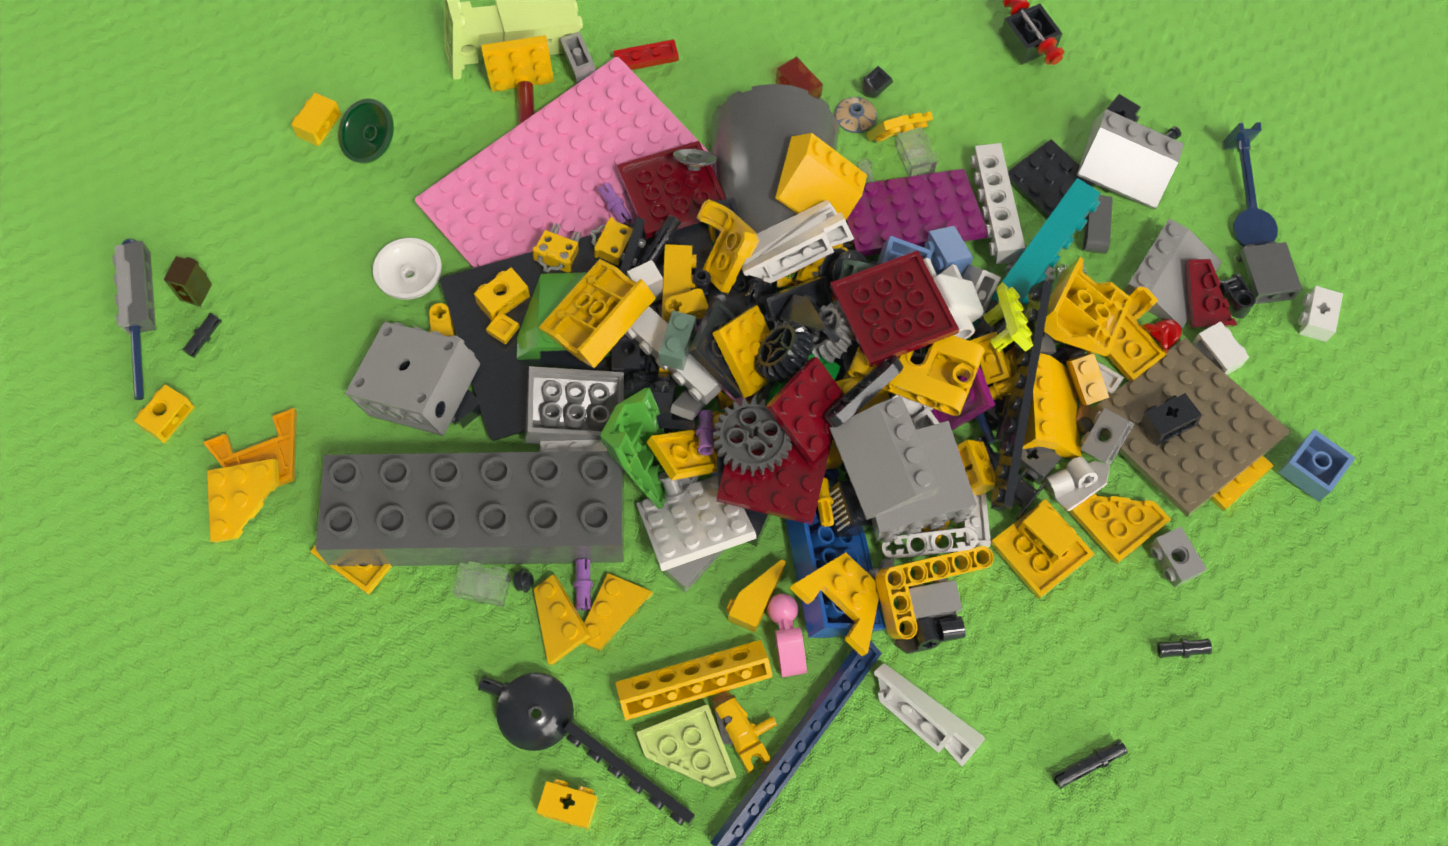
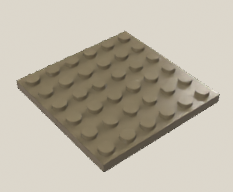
(1207, 457)

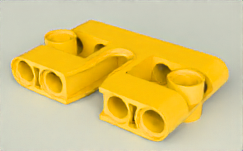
(934, 380)

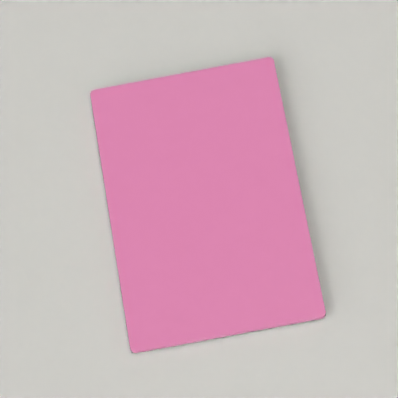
(553, 168)

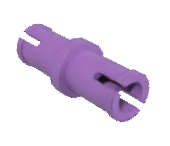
(615, 204)
(705, 432)
(583, 585)

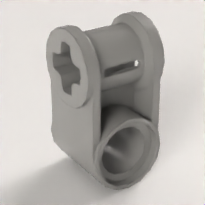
(676, 488)

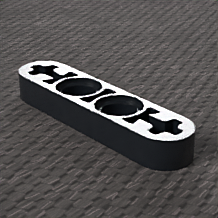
(863, 391)

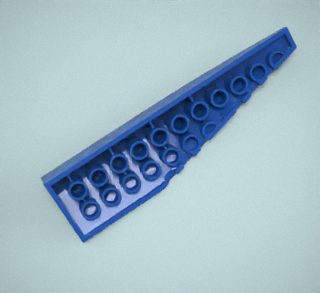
(812, 549)

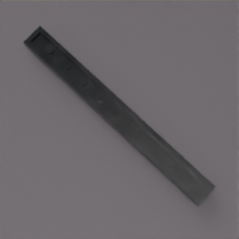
(1020, 400)

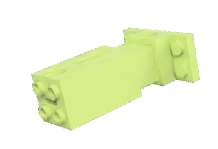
(505, 21)

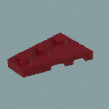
(1204, 295)

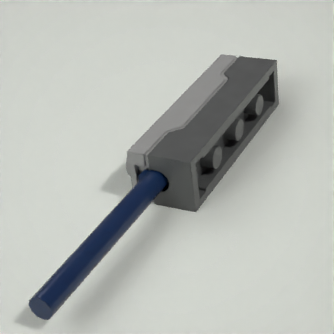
(134, 300)

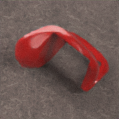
(1165, 332)

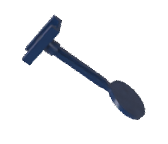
(1253, 224)

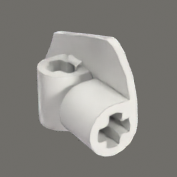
(1077, 482)

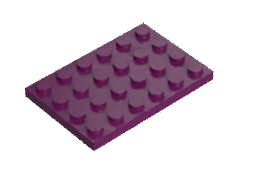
(912, 208)

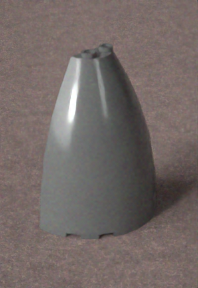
(752, 143)

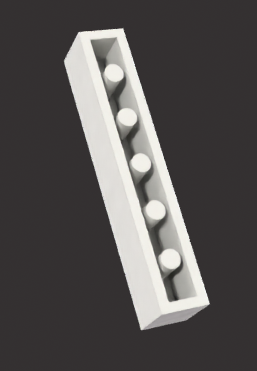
(650, 332)

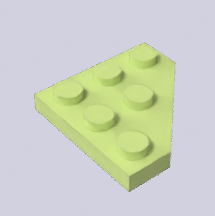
(689, 747)

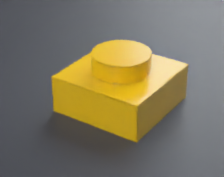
(502, 328)

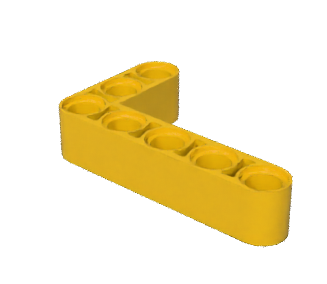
(923, 574)

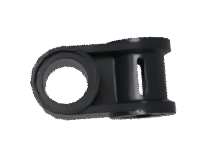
(1237, 292)

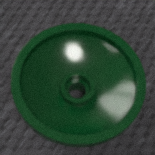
(366, 131)

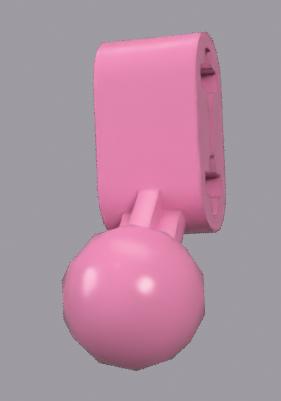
(789, 640)

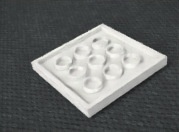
(694, 525)

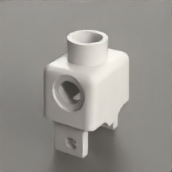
(959, 297)

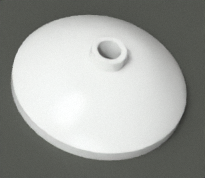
(405, 258)

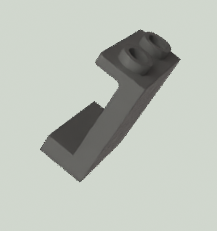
(1270, 272)

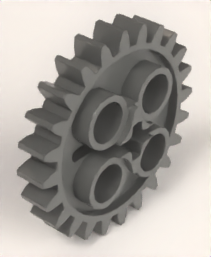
(741, 453)

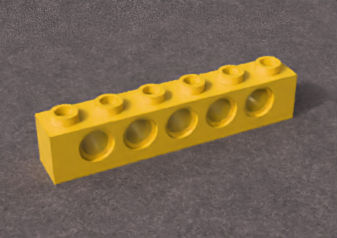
(693, 679)

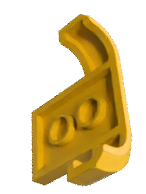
(732, 246)
(1134, 348)

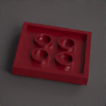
(803, 405)

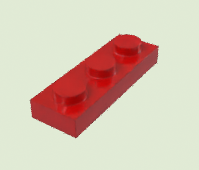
(648, 54)

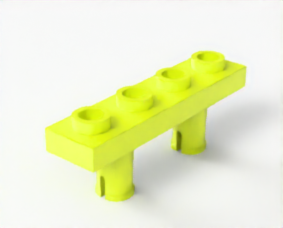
(1016, 326)

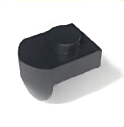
(875, 82)

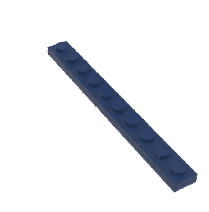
(795, 748)

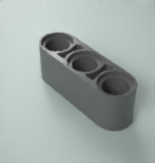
(1098, 227)

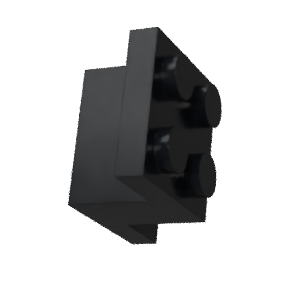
(663, 390)

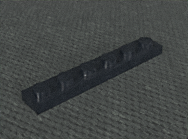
(637, 781)

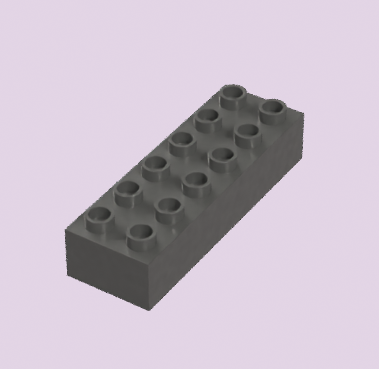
(471, 508)

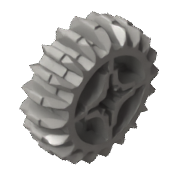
(828, 349)

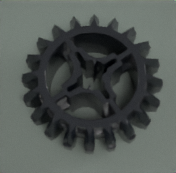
(784, 351)

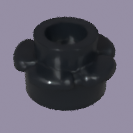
(523, 580)

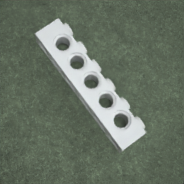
(998, 203)

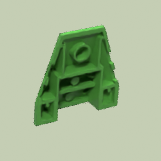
(547, 296)
(627, 439)

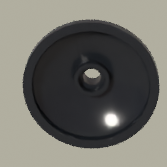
(734, 299)
(530, 693)

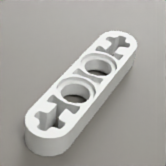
(930, 545)

